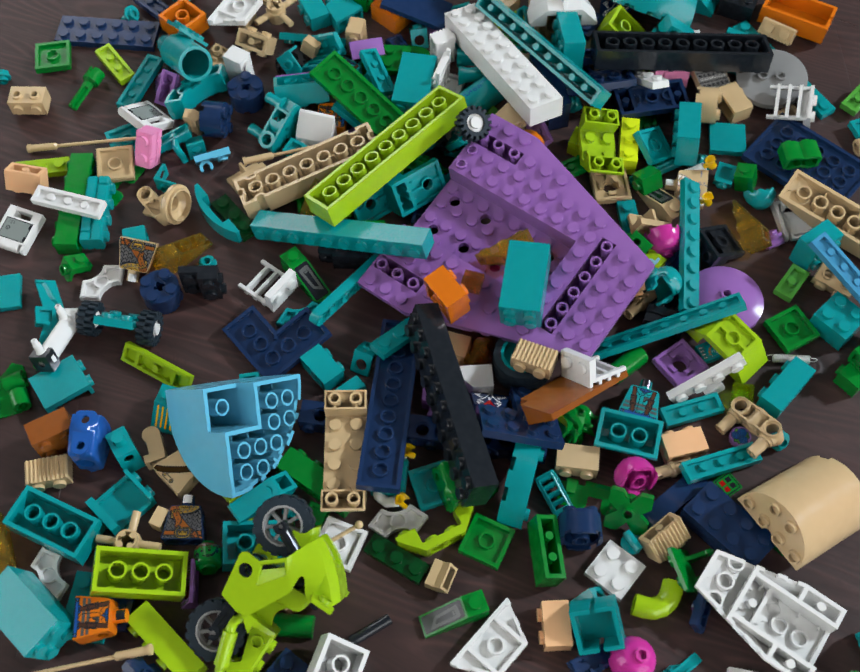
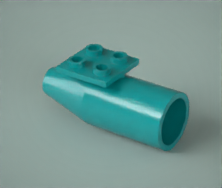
(184, 54)

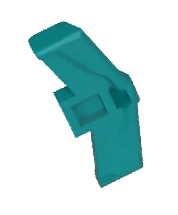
(46, 314)

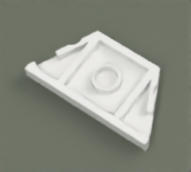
(234, 12)
(494, 644)

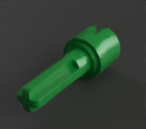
(91, 79)

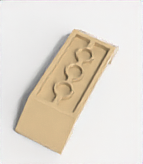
(344, 437)

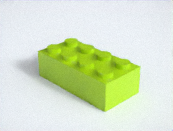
(139, 573)

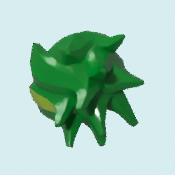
(576, 423)

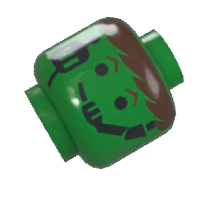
(208, 557)

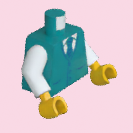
(395, 500)

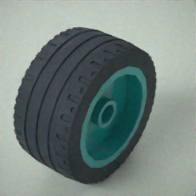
(507, 375)

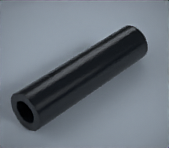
(370, 629)

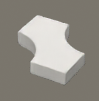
(95, 288)
(388, 522)
(47, 566)

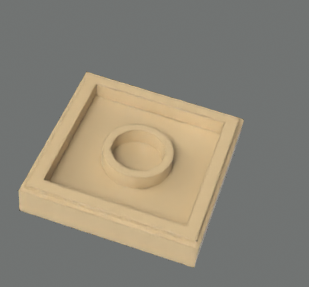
(116, 163)

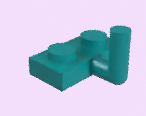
(173, 138)

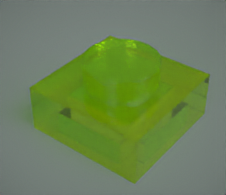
(742, 390)

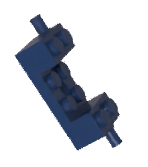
(635, 101)

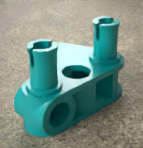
(277, 132)

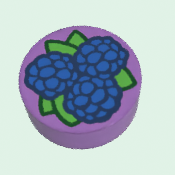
(739, 436)

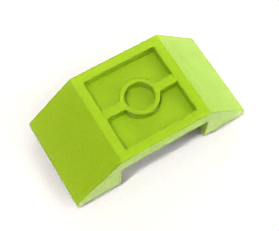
(597, 141)
(730, 337)

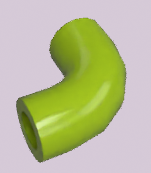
(660, 605)

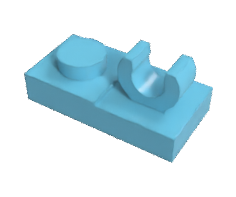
(220, 155)

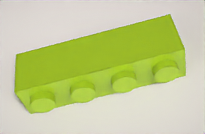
(167, 644)

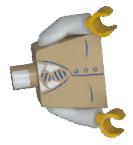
(698, 174)

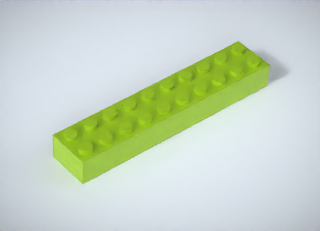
(385, 156)

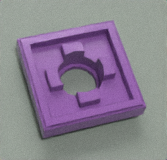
(679, 352)

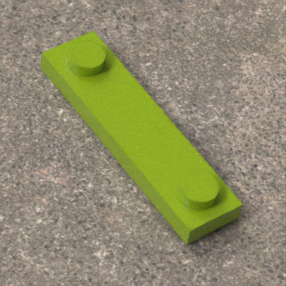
(155, 366)

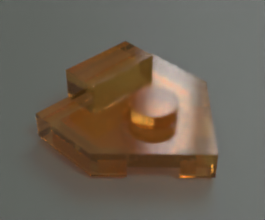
(481, 352)

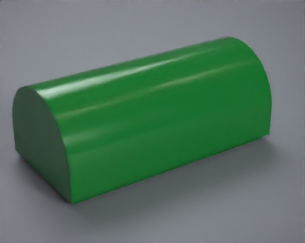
(632, 359)
(295, 625)

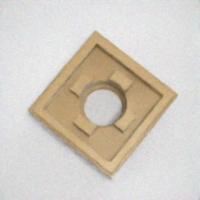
(621, 184)

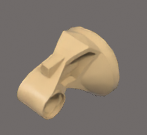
(169, 207)

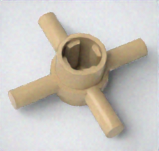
(276, 12)
(129, 534)

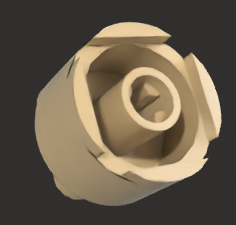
(709, 98)

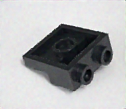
(719, 245)
(203, 280)

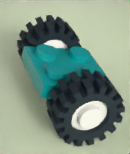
(470, 127)
(93, 318)

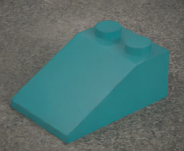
(237, 539)

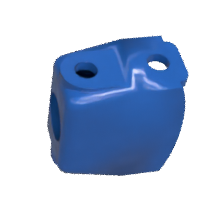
(87, 440)

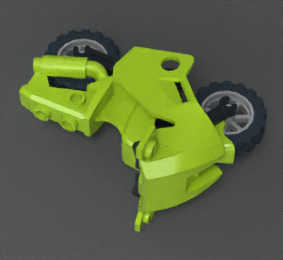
(306, 575)

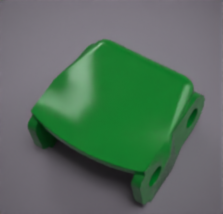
(447, 487)

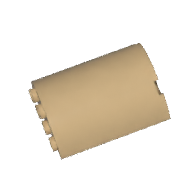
(807, 508)

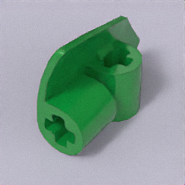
(13, 391)

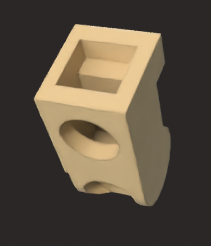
(155, 445)

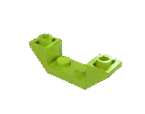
(411, 542)

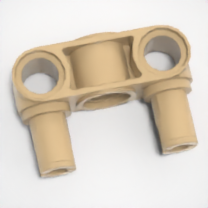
(756, 421)

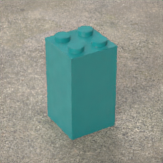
(413, 79)
(524, 284)
(32, 615)

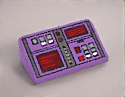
(192, 585)

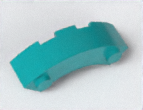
(192, 93)
(518, 485)

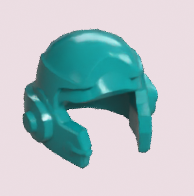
(665, 282)

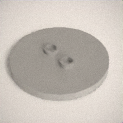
(784, 70)

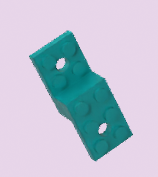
(404, 192)

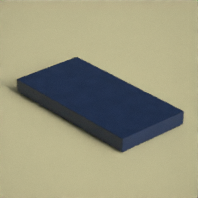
(425, 12)

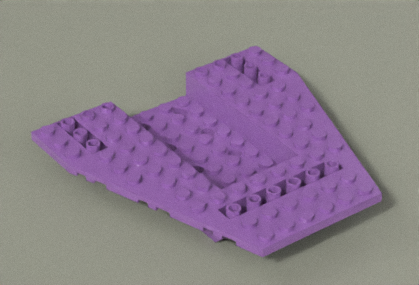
(518, 188)

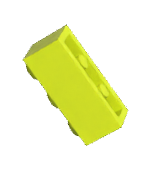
(627, 144)

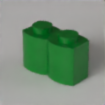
(799, 154)

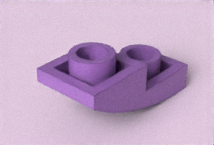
(356, 46)

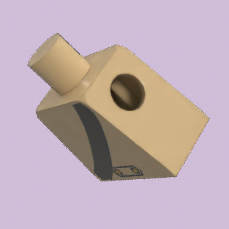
(176, 474)

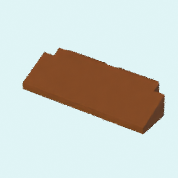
(561, 397)

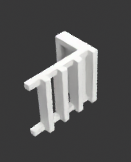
(443, 76)
(806, 101)
(278, 292)
(586, 369)

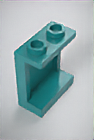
(62, 385)
(120, 501)

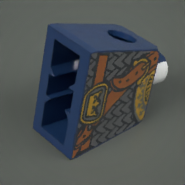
(185, 524)

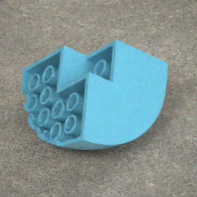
(234, 429)

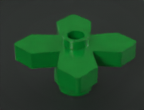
(628, 510)

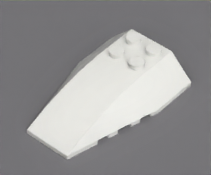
(773, 614)

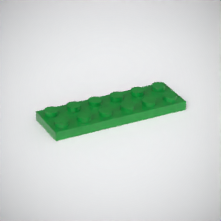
(355, 92)

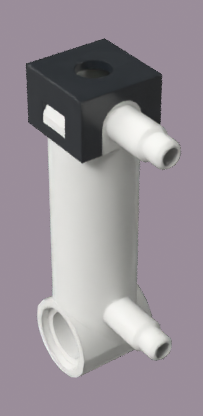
(46, 356)

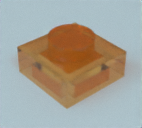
(473, 281)

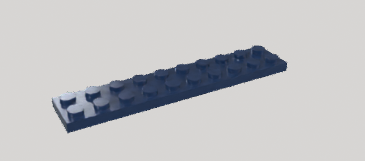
(387, 420)

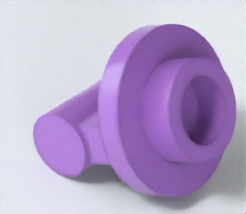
(776, 238)

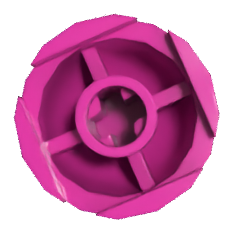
(664, 239)
(635, 475)
(636, 656)

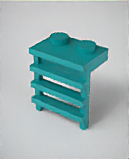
(329, 43)

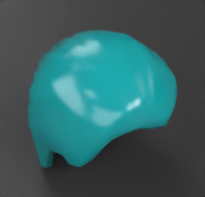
(760, 198)

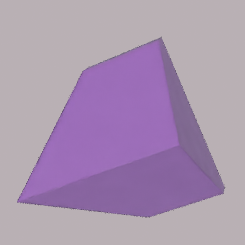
(164, 84)

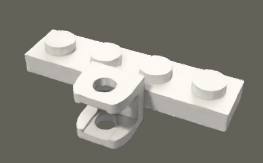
(709, 380)

